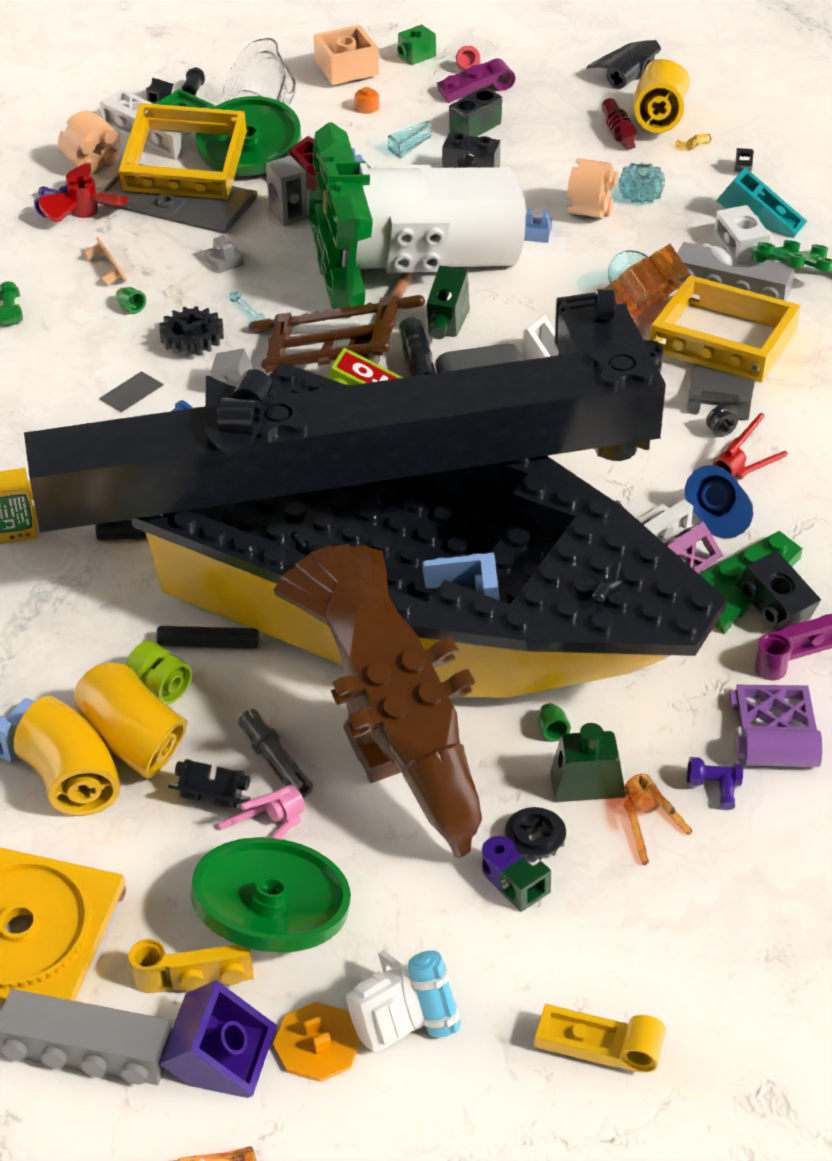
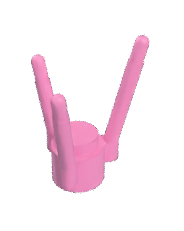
(280, 805)

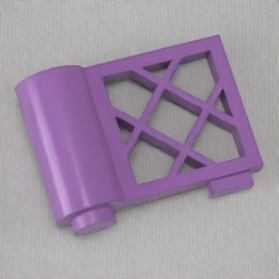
(777, 742)

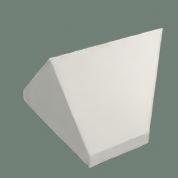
(539, 340)

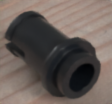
(194, 79)

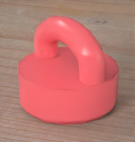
(467, 57)

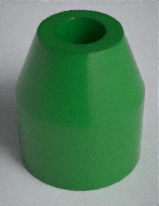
(131, 299)
(553, 722)

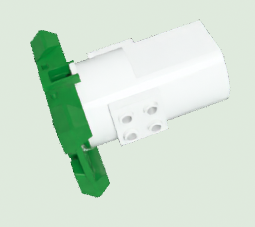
(407, 217)

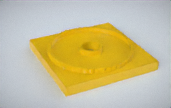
(69, 919)

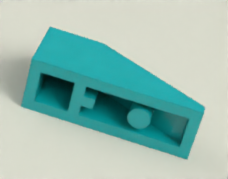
(766, 204)

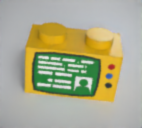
(17, 511)

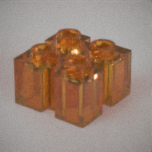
(649, 280)

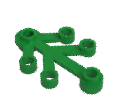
(791, 256)

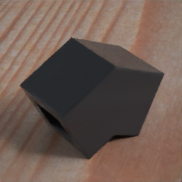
(158, 90)
(741, 164)

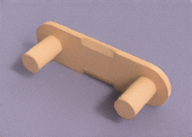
(113, 275)

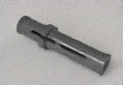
(266, 743)

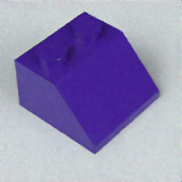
(218, 1041)

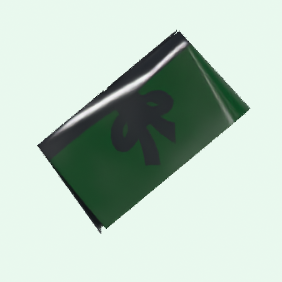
(476, 113)

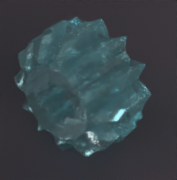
(641, 182)

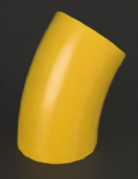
(661, 95)
(129, 717)
(68, 757)

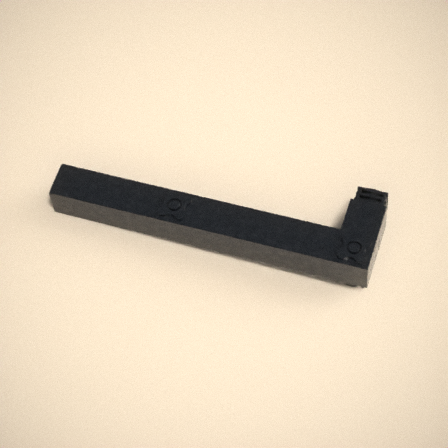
(590, 396)

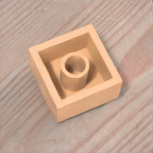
(346, 54)

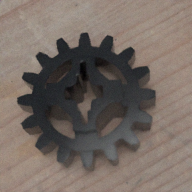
(191, 331)

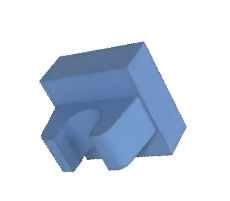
(537, 228)

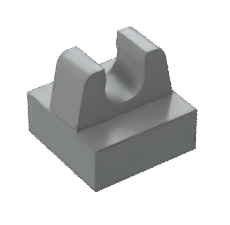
(224, 255)

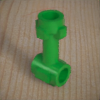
(9, 312)

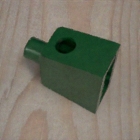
(444, 315)
(587, 766)

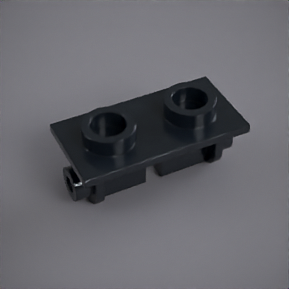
(196, 782)

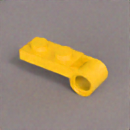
(187, 969)
(602, 1040)

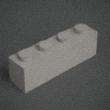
(83, 1037)

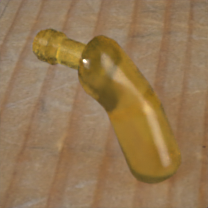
(695, 141)

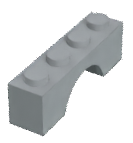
(767, 278)

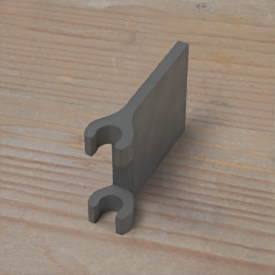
(722, 388)

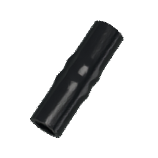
(416, 347)

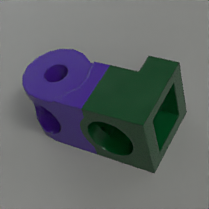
(514, 874)

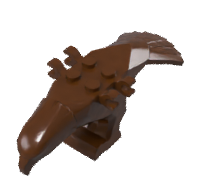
(393, 695)

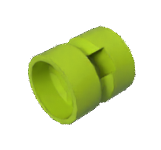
(160, 671)

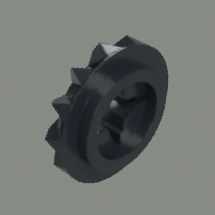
(527, 822)

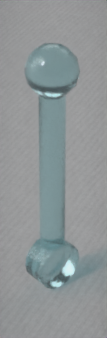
(235, 296)

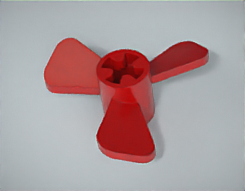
(80, 198)

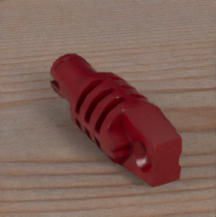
(619, 123)

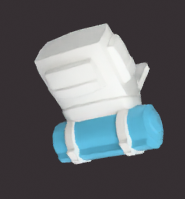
(404, 1000)

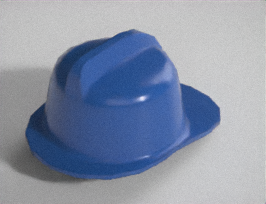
(719, 501)

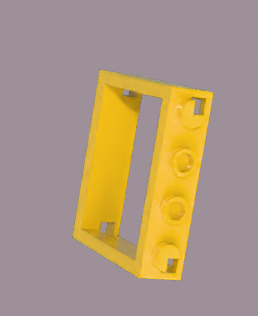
(177, 180)
(720, 352)

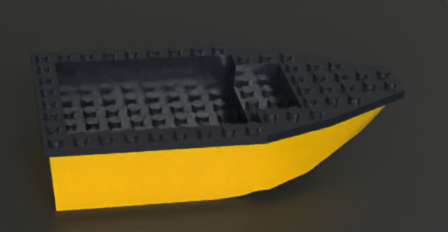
(549, 547)

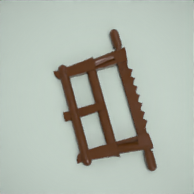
(284, 322)

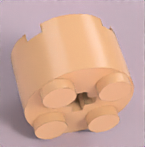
(89, 141)
(591, 188)

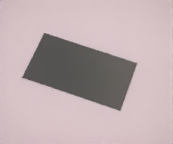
(131, 391)

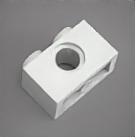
(739, 231)

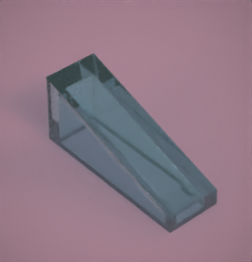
(409, 138)

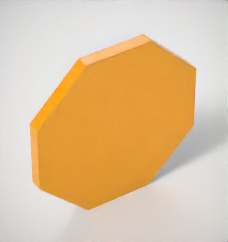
(317, 1042)

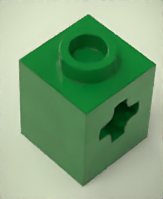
(416, 44)

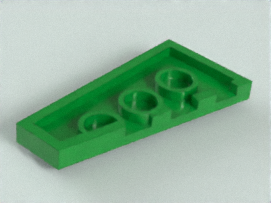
(727, 574)

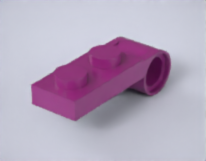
(475, 78)
(792, 643)

